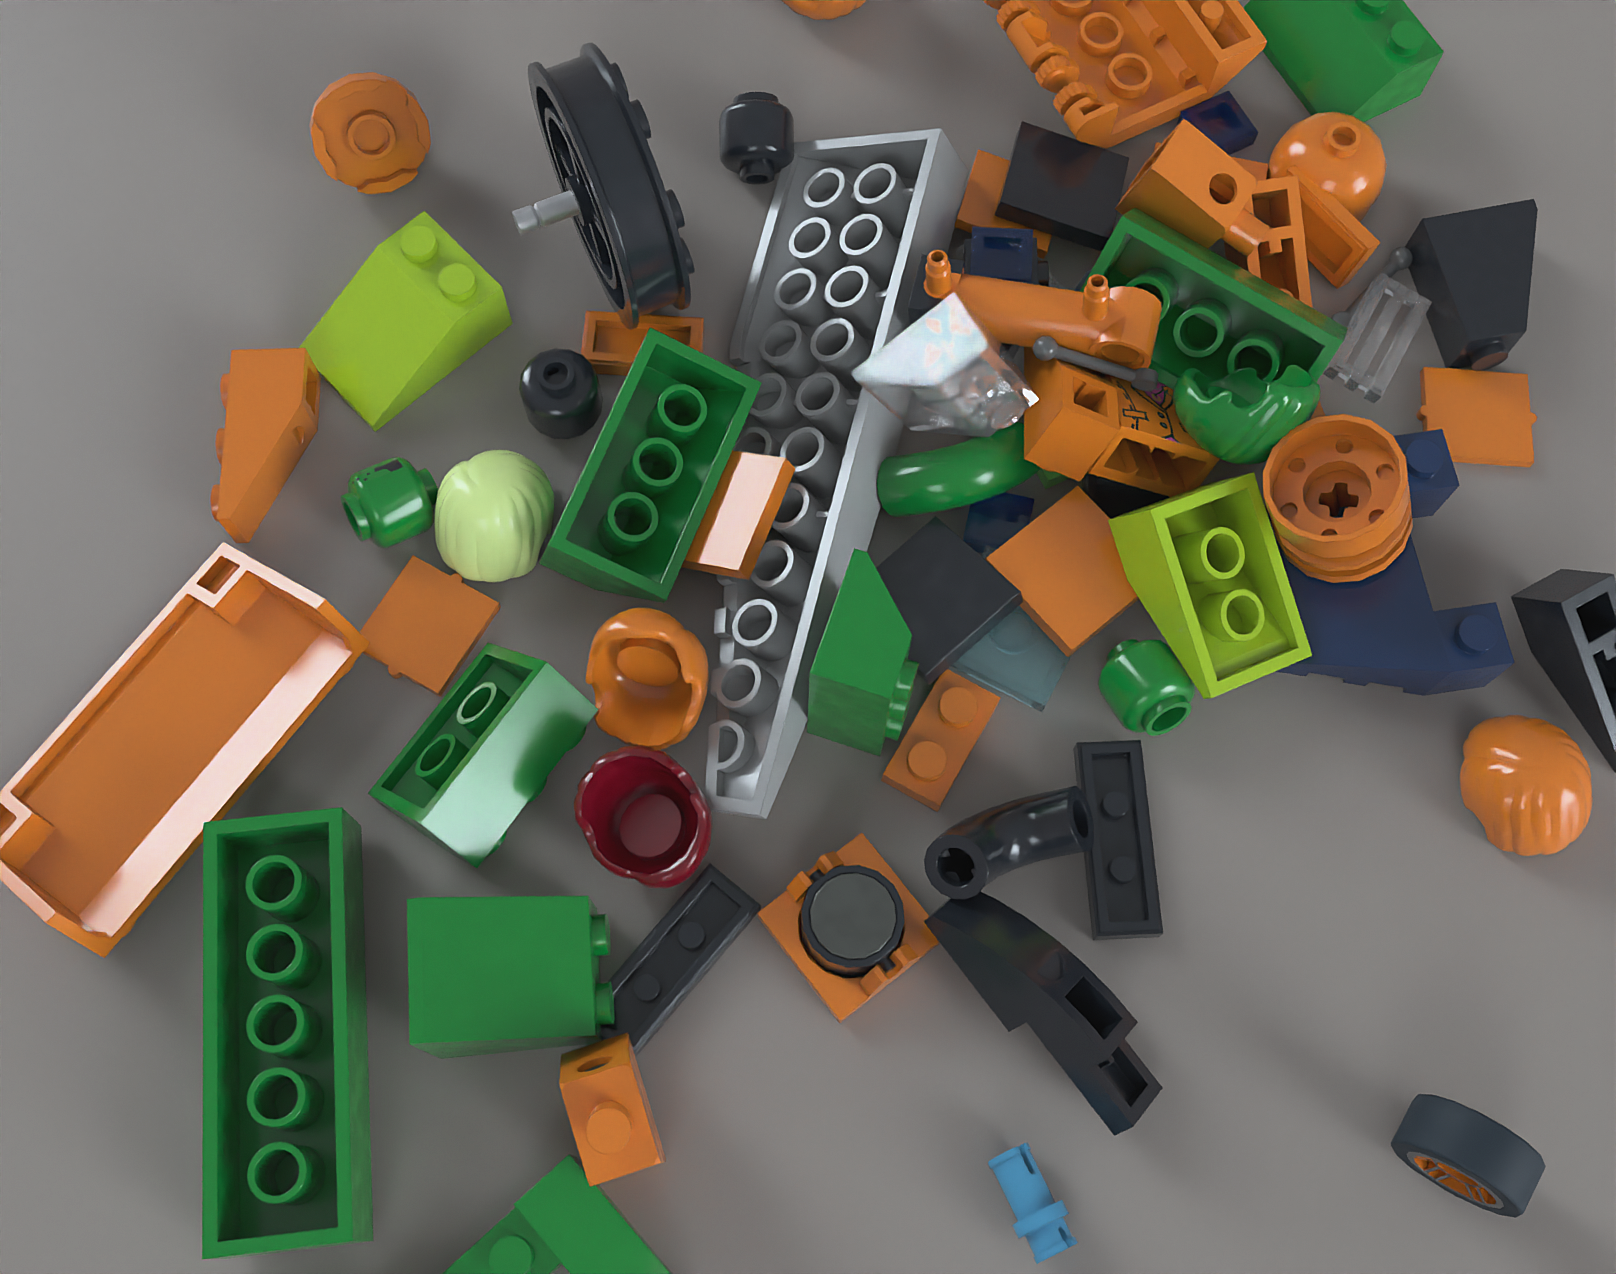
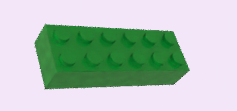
(284, 1036)

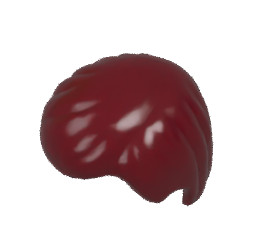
(644, 816)

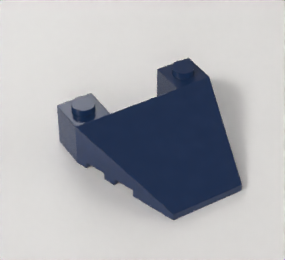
(1386, 623)

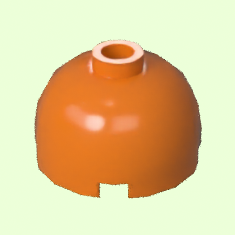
(1337, 156)

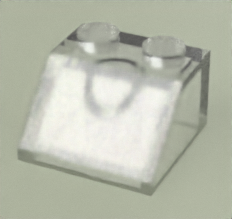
(948, 375)

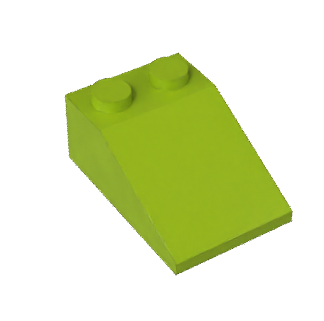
(406, 321)
(1214, 583)

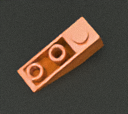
(1072, 417)
(268, 426)

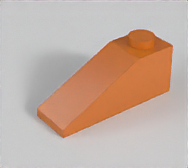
(1282, 252)

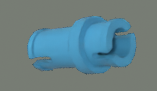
(1032, 1203)

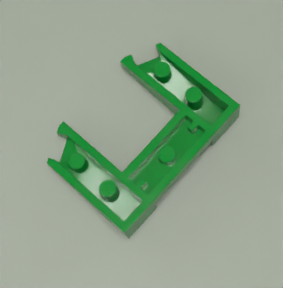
(562, 1225)

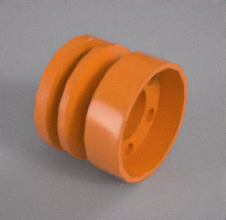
(1333, 466)

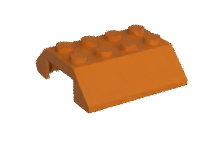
(1129, 61)

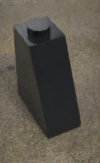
(1478, 280)

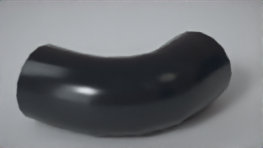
(1007, 838)

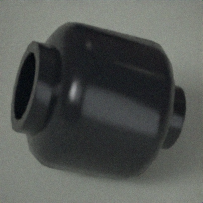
(756, 137)
(561, 393)

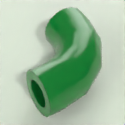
(954, 474)

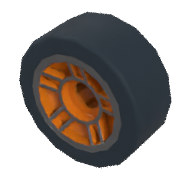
(1468, 1154)

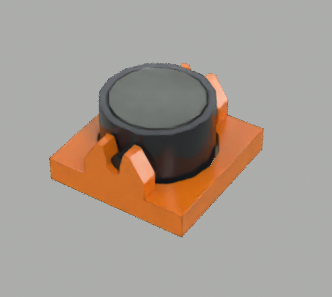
(851, 924)

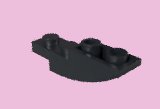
(1040, 982)

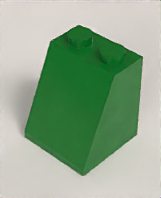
(506, 974)

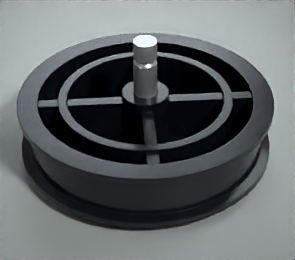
(609, 185)

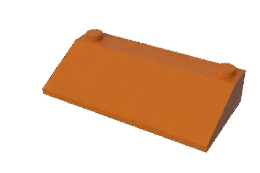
(167, 745)

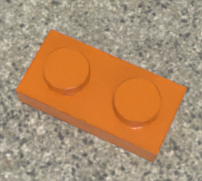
(940, 739)

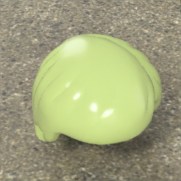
(493, 516)

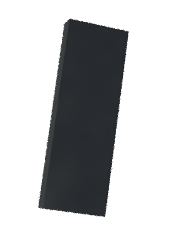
(1122, 858)
(677, 955)

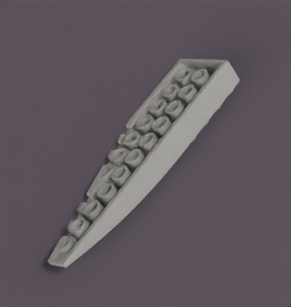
(817, 305)

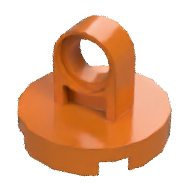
(369, 132)

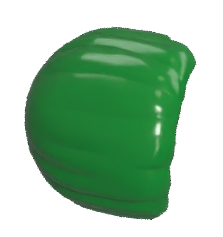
(1243, 414)

